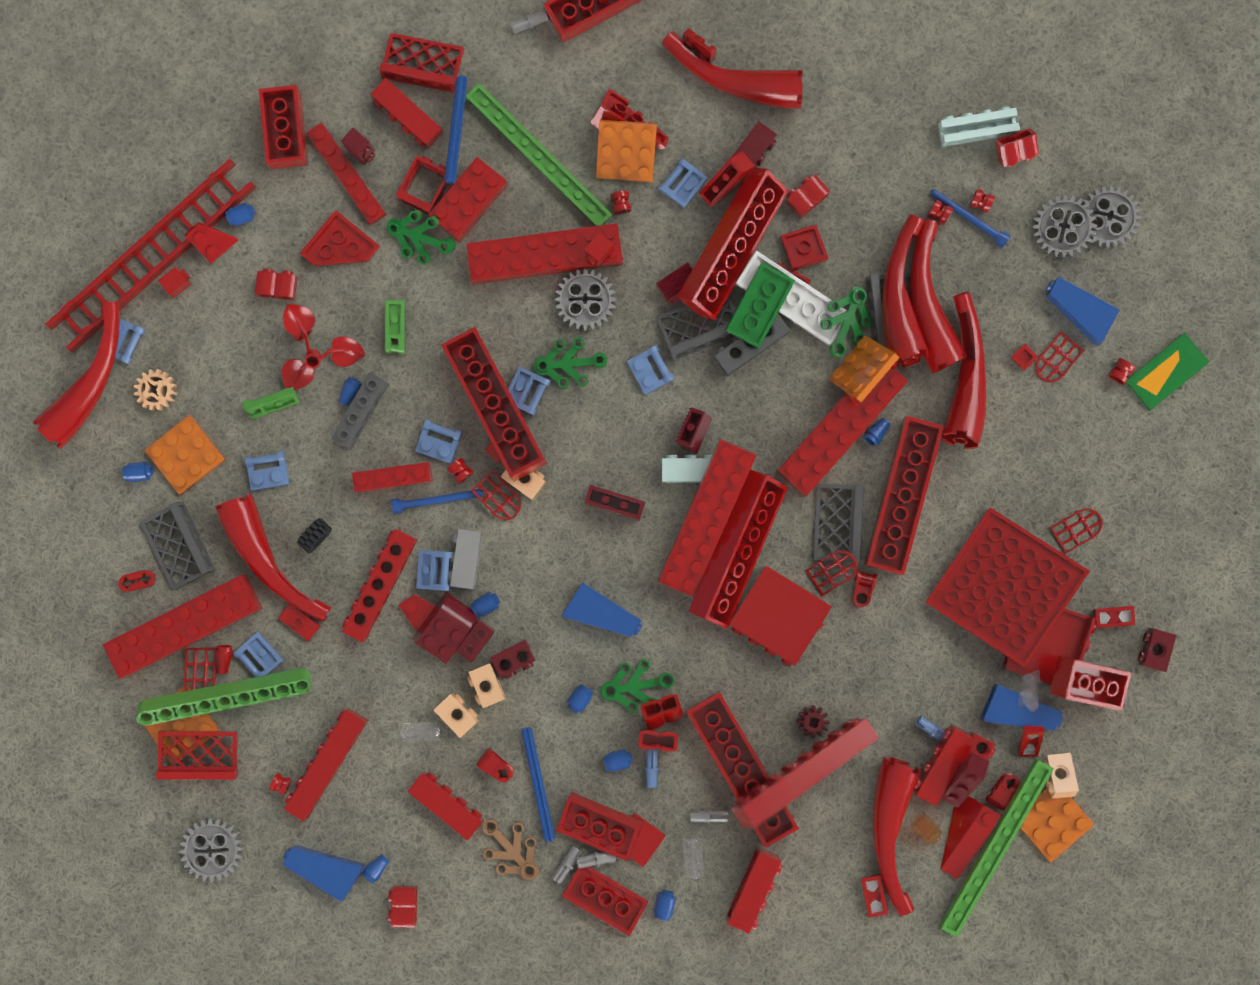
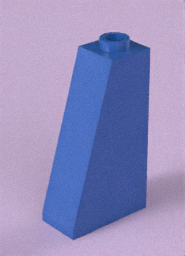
(1083, 309)
(597, 610)
(1004, 709)
(324, 870)

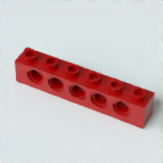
(361, 631)

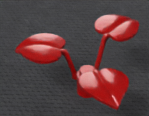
(299, 374)

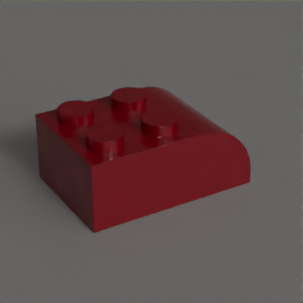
(445, 628)

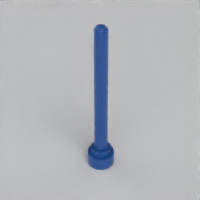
(999, 237)
(400, 505)

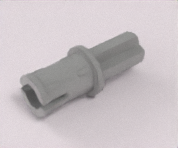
(529, 21)
(708, 816)
(595, 859)
(567, 864)

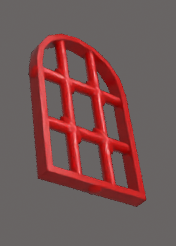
(1065, 358)
(489, 495)
(1080, 533)
(830, 578)
(205, 681)

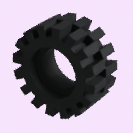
(314, 535)

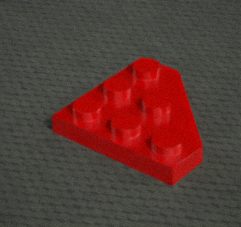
(339, 243)

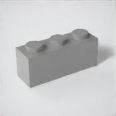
(465, 559)

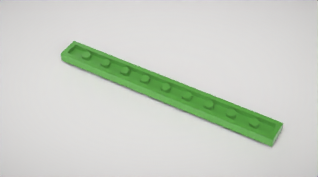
(538, 155)
(996, 847)

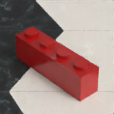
(407, 113)
(392, 477)
(943, 764)
(445, 805)

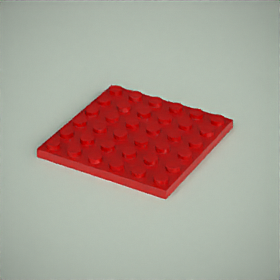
(1007, 587)

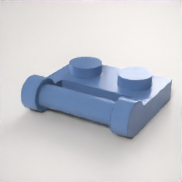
(687, 187)
(124, 329)
(644, 373)
(521, 387)
(435, 447)
(267, 477)
(428, 570)
(262, 652)

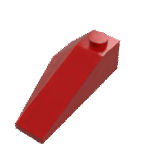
(616, 108)
(967, 832)

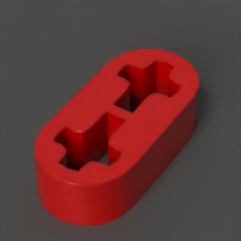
(137, 585)

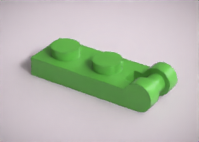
(395, 326)
(270, 403)

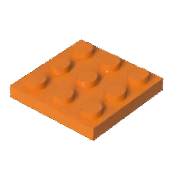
(626, 150)
(863, 368)
(185, 454)
(194, 723)
(1055, 824)

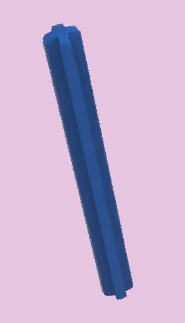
(456, 129)
(538, 785)

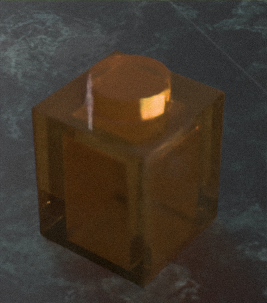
(927, 829)

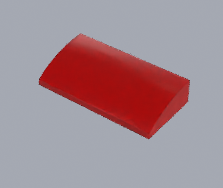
(599, 826)
(605, 899)

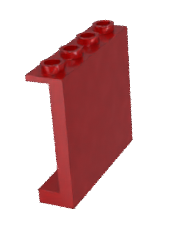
(780, 616)
(1066, 638)

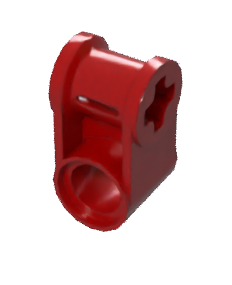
(863, 587)
(492, 764)
(1002, 792)

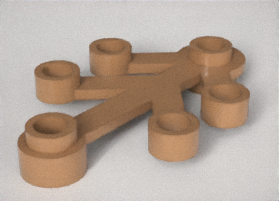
(512, 851)

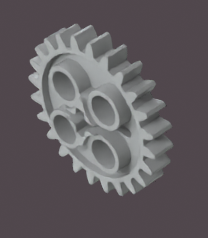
(1113, 200)
(1082, 230)
(585, 282)
(210, 832)

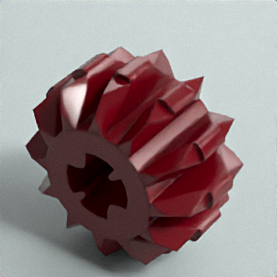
(819, 723)

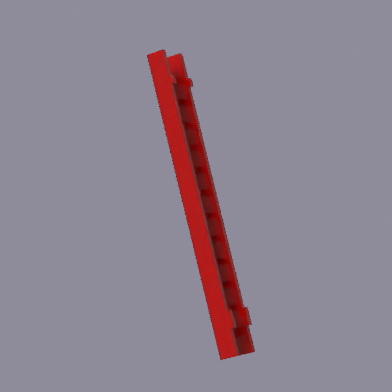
(134, 250)

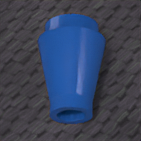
(349, 390)
(876, 433)
(374, 870)

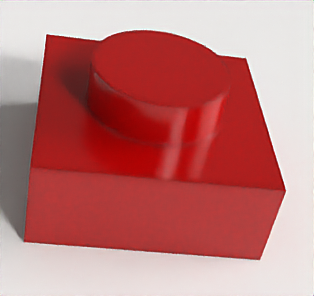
(1024, 357)

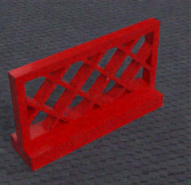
(416, 76)
(197, 772)

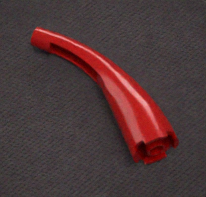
(762, 87)
(899, 320)
(935, 327)
(75, 405)
(968, 406)
(247, 534)
(891, 800)

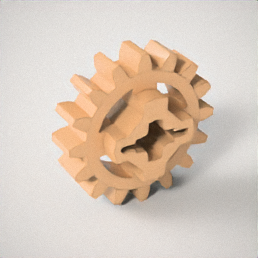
(162, 385)

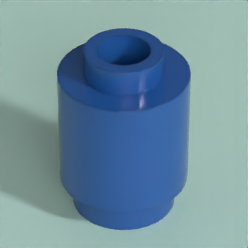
(240, 214)
(137, 472)
(485, 604)
(579, 699)
(618, 760)
(664, 905)

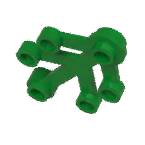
(417, 236)
(848, 319)
(567, 363)
(633, 686)

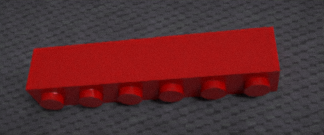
(326, 764)

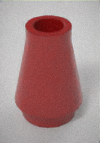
(223, 658)

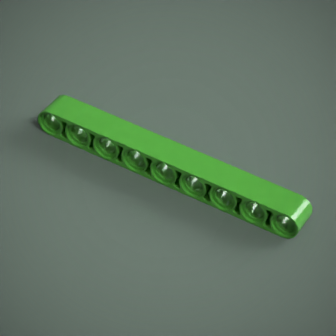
(223, 696)

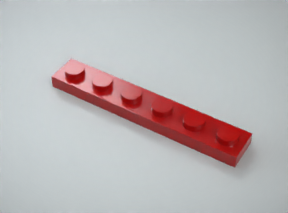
(346, 173)

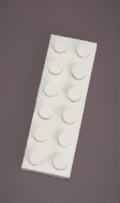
(802, 305)

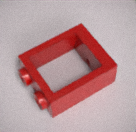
(412, 201)

